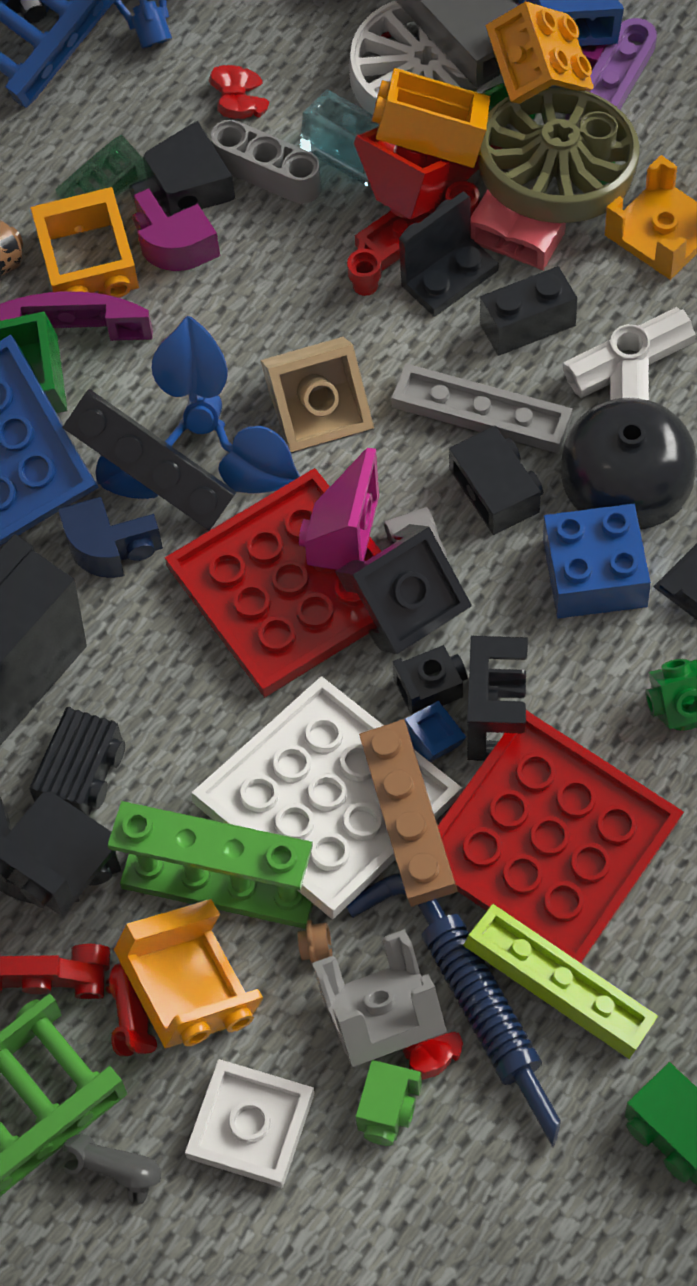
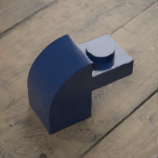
(102, 547)

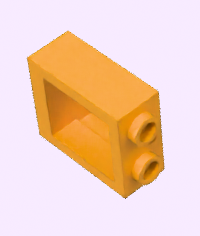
(431, 117)
(80, 215)

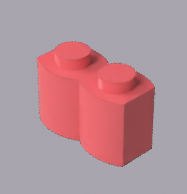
(514, 234)

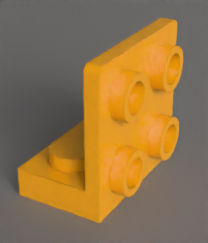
(538, 50)

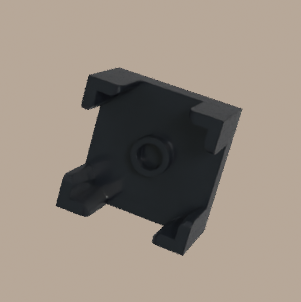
(406, 589)
(488, 685)

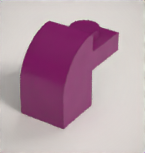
(174, 241)

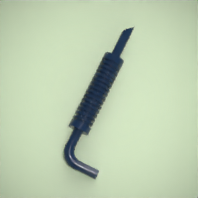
(478, 996)

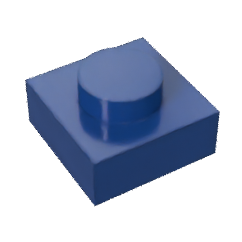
(434, 732)

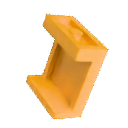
(184, 975)

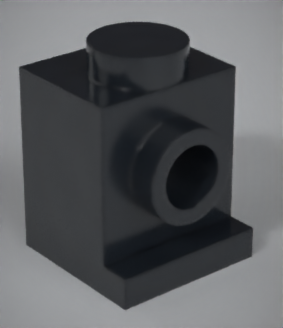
(423, 690)

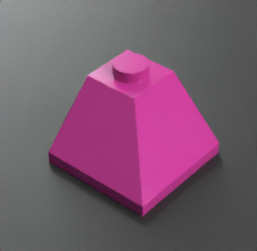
(343, 516)

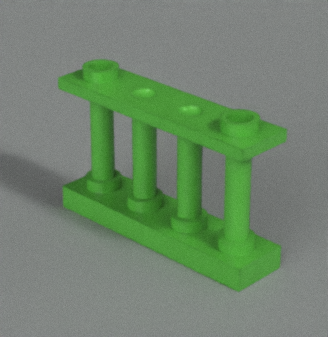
(214, 860)
(54, 1122)

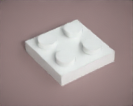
(250, 1123)

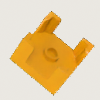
(658, 223)

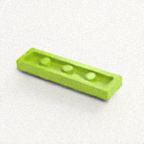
(560, 981)

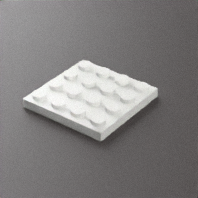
(314, 784)

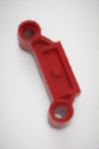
(380, 242)
(41, 973)

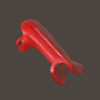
(132, 1018)

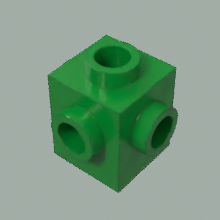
(674, 694)

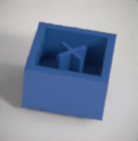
(596, 561)

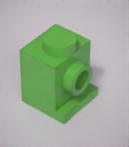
(387, 1102)

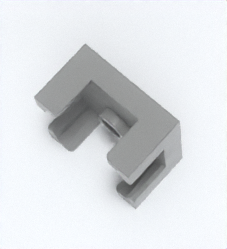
(383, 1008)

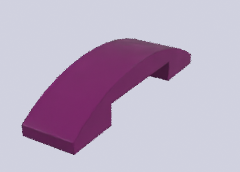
(85, 309)

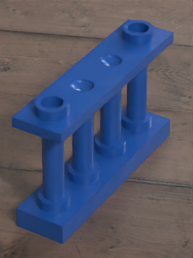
(50, 48)

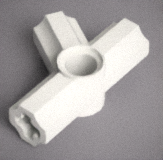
(624, 372)

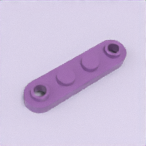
(623, 62)

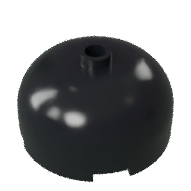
(628, 456)

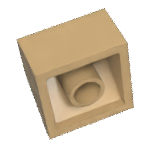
(318, 393)

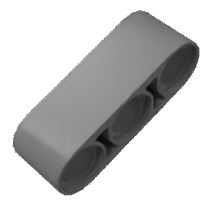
(267, 161)

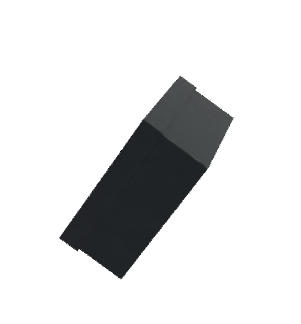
(37, 630)

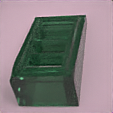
(106, 158)

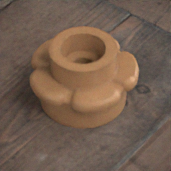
(314, 942)

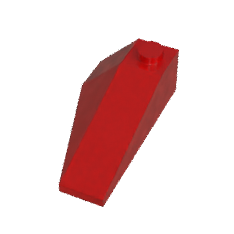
(406, 178)

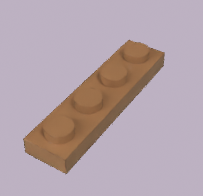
(408, 813)

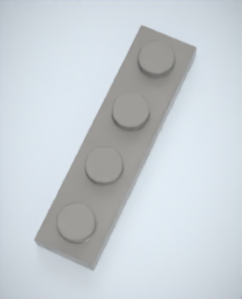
(481, 407)

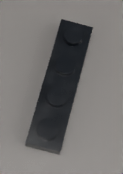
(149, 459)

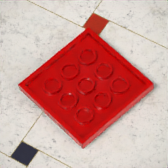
(263, 595)
(553, 836)

